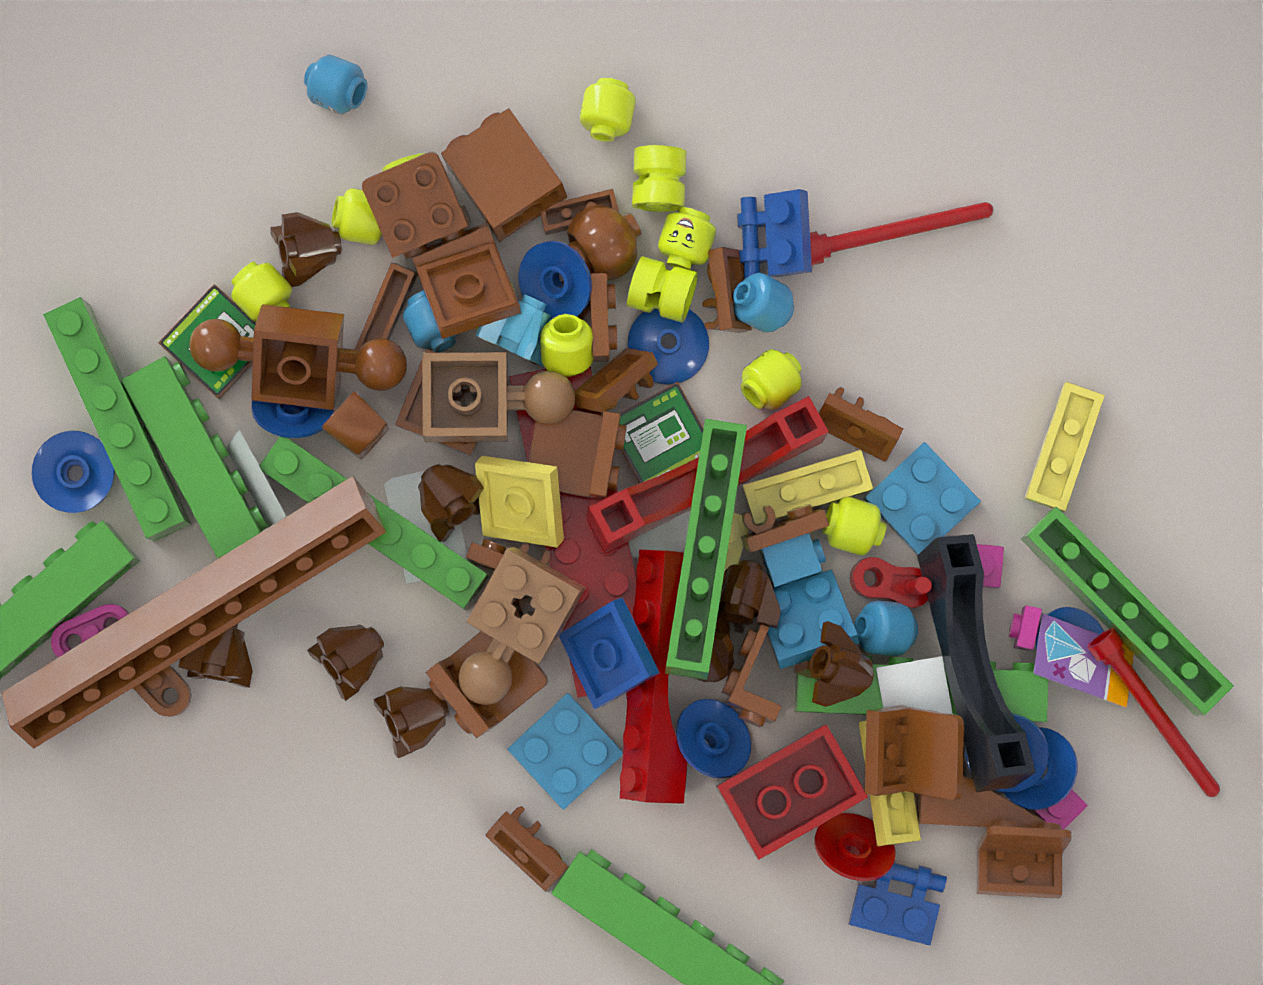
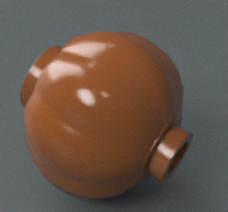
(605, 240)

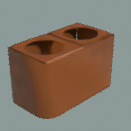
(356, 426)

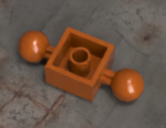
(297, 356)

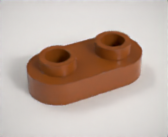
(153, 692)

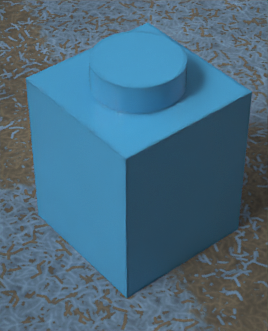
(793, 560)

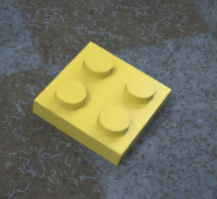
(520, 501)

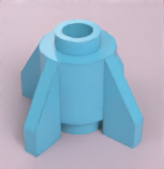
(519, 332)

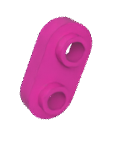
(84, 626)

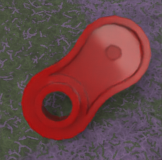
(891, 582)

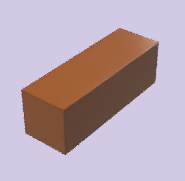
(561, 214)

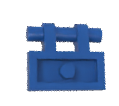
(786, 234)
(895, 913)

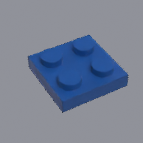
(608, 653)

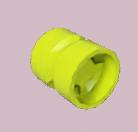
(659, 176)
(662, 289)

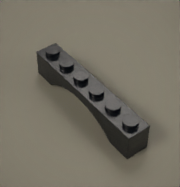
(992, 737)

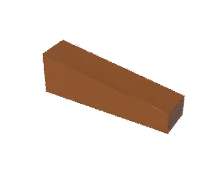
(388, 304)

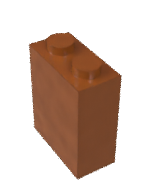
(503, 174)

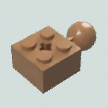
(545, 397)
(486, 674)

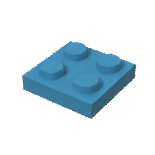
(922, 499)
(803, 610)
(565, 751)

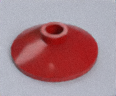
(850, 848)

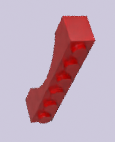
(671, 494)
(651, 756)

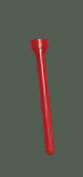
(823, 246)
(1108, 649)

